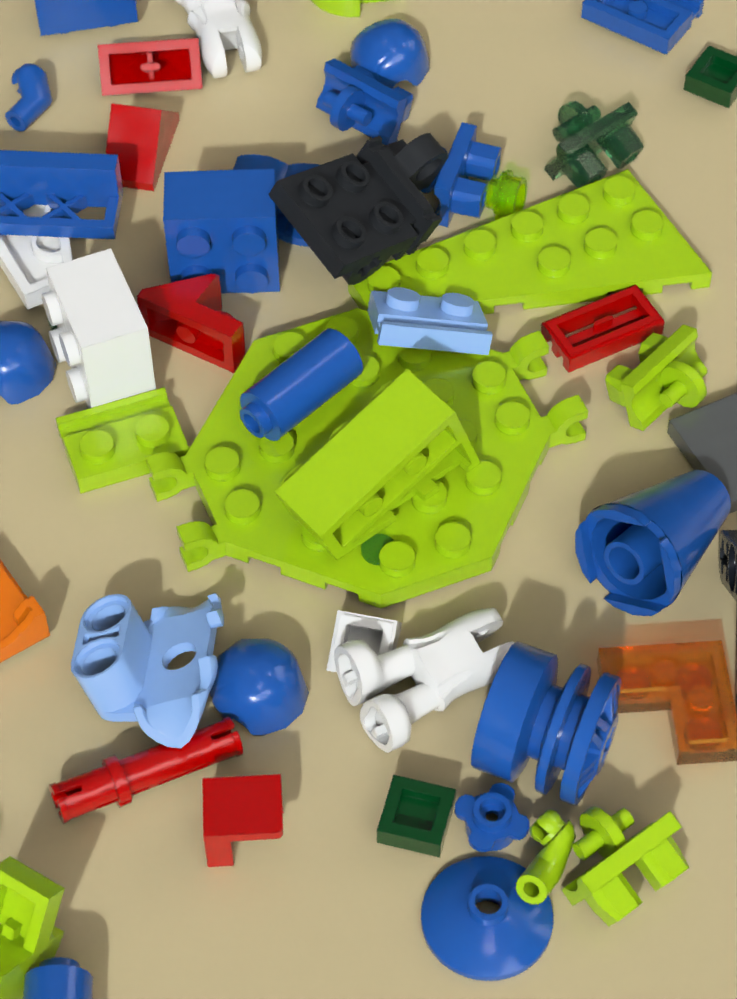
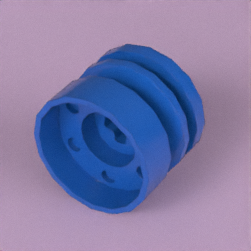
(544, 722)

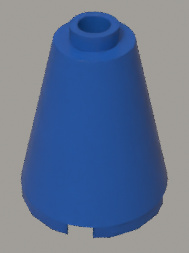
(652, 540)

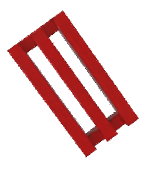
(608, 333)

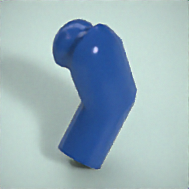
(35, 96)

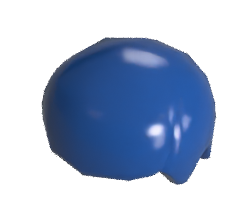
(391, 52)
(24, 362)
(259, 685)

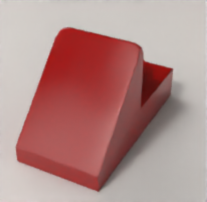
(191, 319)

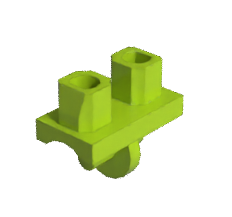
(666, 376)
(604, 884)

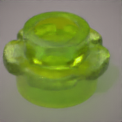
(506, 194)

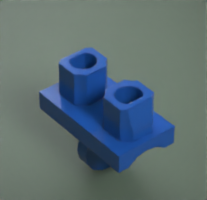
(363, 103)
(464, 160)

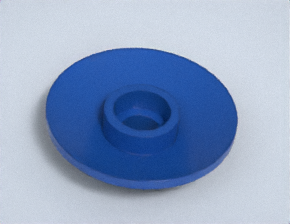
(481, 943)

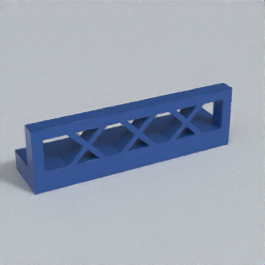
(67, 186)

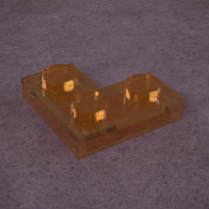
(689, 684)

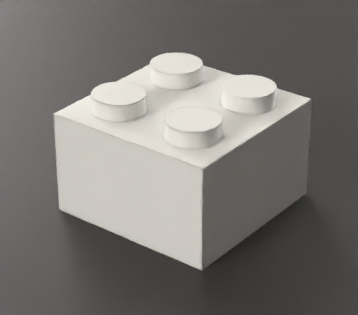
(98, 330)

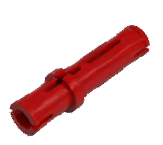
(144, 770)

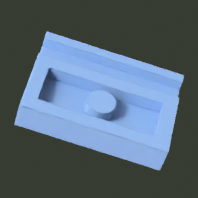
(429, 322)

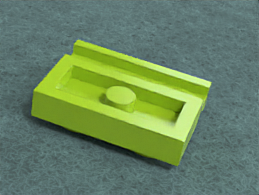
(114, 438)

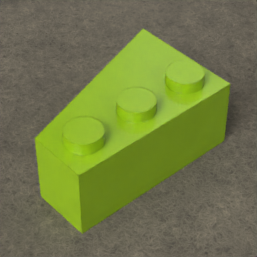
(377, 464)

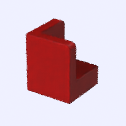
(240, 811)

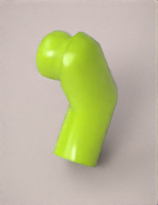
(550, 862)

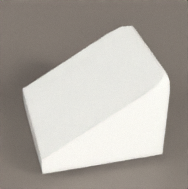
(376, 632)

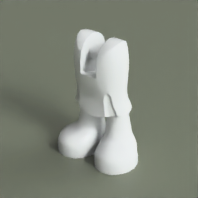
(224, 27)
(440, 663)

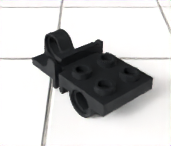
(364, 205)

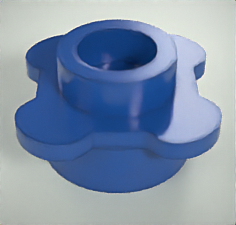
(486, 834)

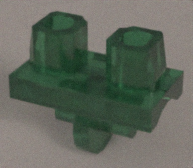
(586, 135)

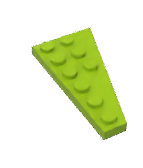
(553, 253)

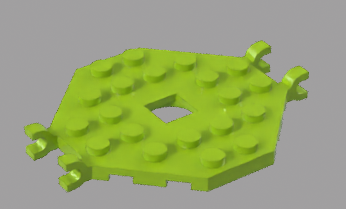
(435, 539)

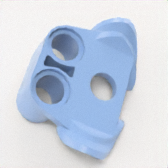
(126, 664)

